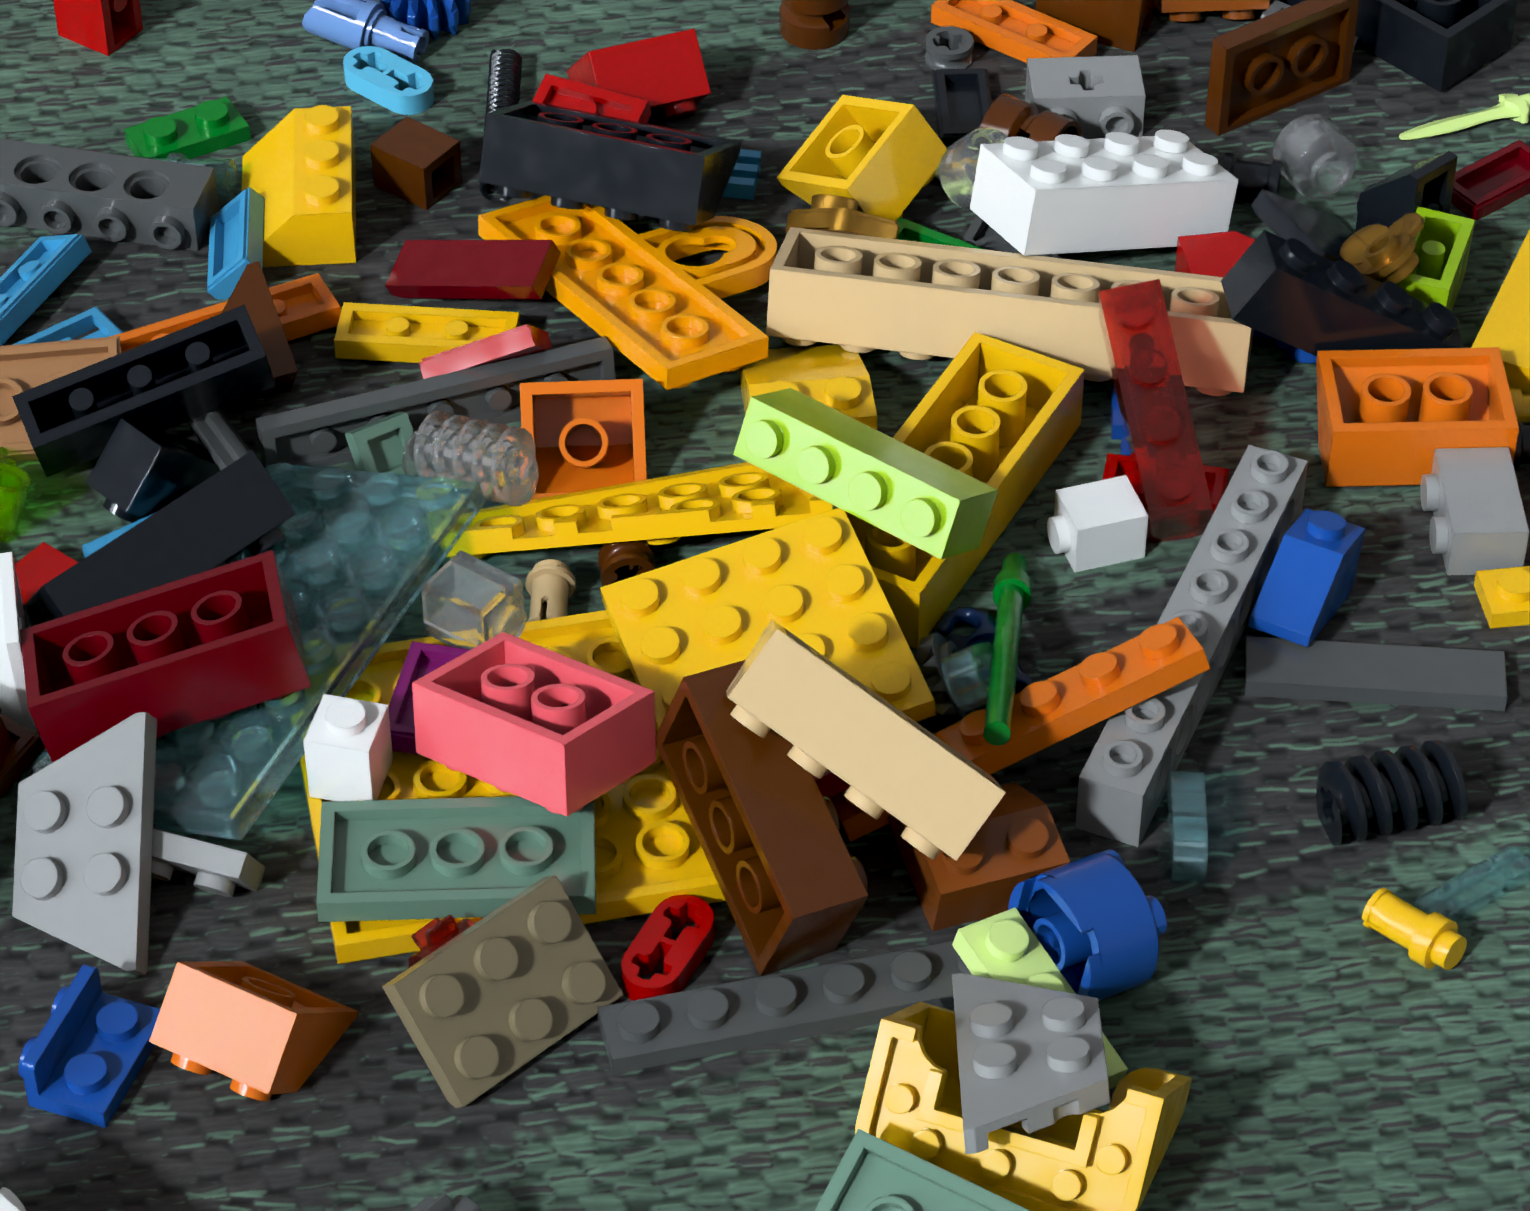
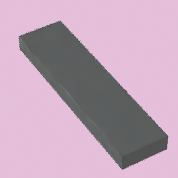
(1375, 673)

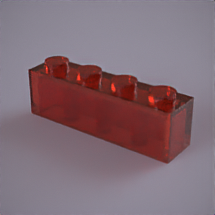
(1155, 411)

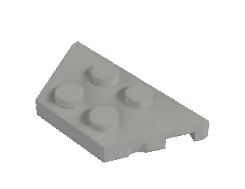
(89, 845)
(1025, 1056)

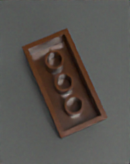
(760, 827)

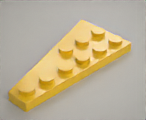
(651, 510)

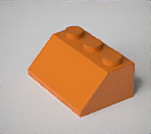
(1396, 406)

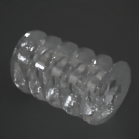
(475, 451)

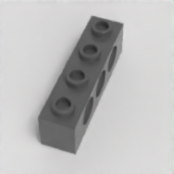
(106, 195)

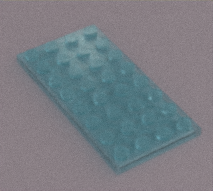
(352, 572)

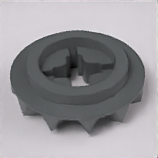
(929, 655)

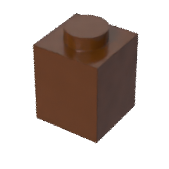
(416, 163)

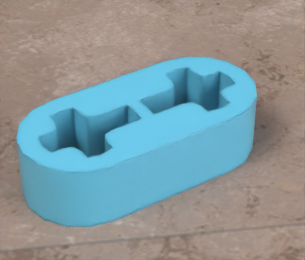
(388, 80)

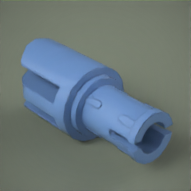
(364, 24)

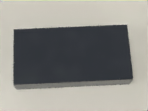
(960, 101)

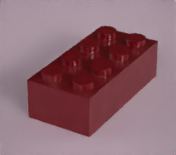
(167, 651)

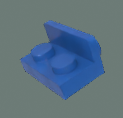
(87, 1051)

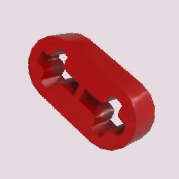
(656, 944)

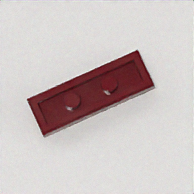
(473, 269)

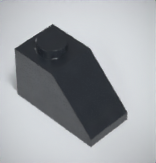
(1419, 185)
(147, 469)

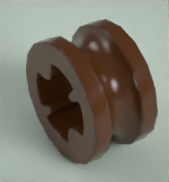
(615, 557)

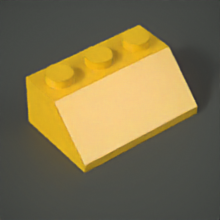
(308, 187)

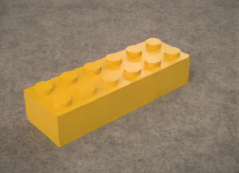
(997, 419)

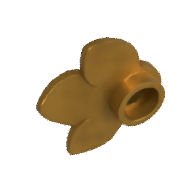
(1385, 251)

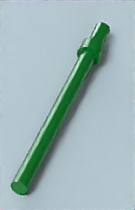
(1011, 596)

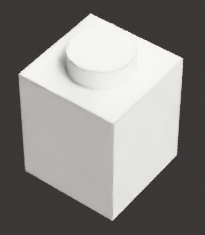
(1098, 524)
(348, 749)

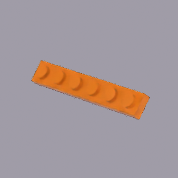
(1065, 705)

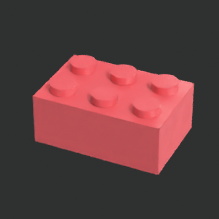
(534, 723)

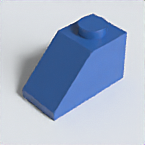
(1308, 577)

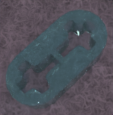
(968, 675)
(1187, 826)

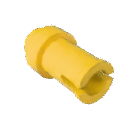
(1427, 937)

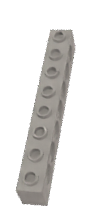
(1214, 601)

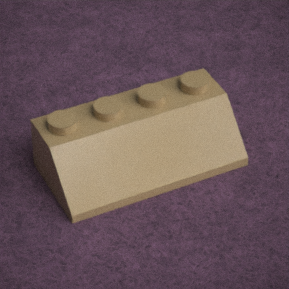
(864, 742)

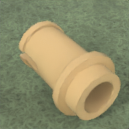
(550, 587)

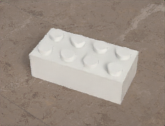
(1100, 192)

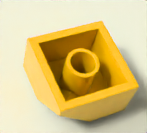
(867, 153)

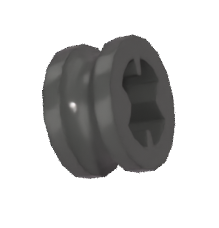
(949, 48)

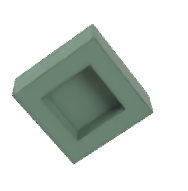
(381, 444)

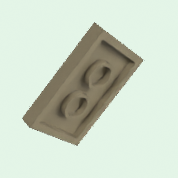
(502, 991)

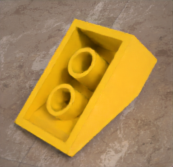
(820, 372)

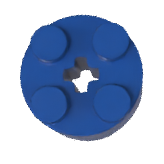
(1096, 916)

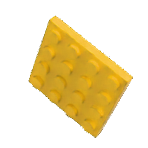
(721, 601)

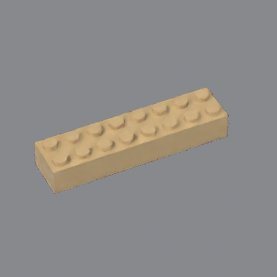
(937, 295)

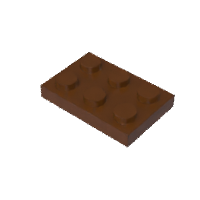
(1279, 61)

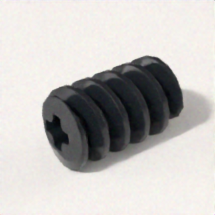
(1389, 787)

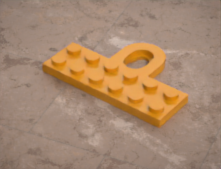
(636, 295)

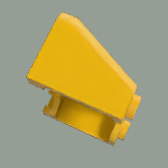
(1071, 1166)

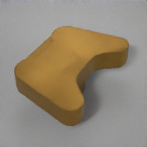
(841, 215)

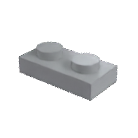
(215, 866)

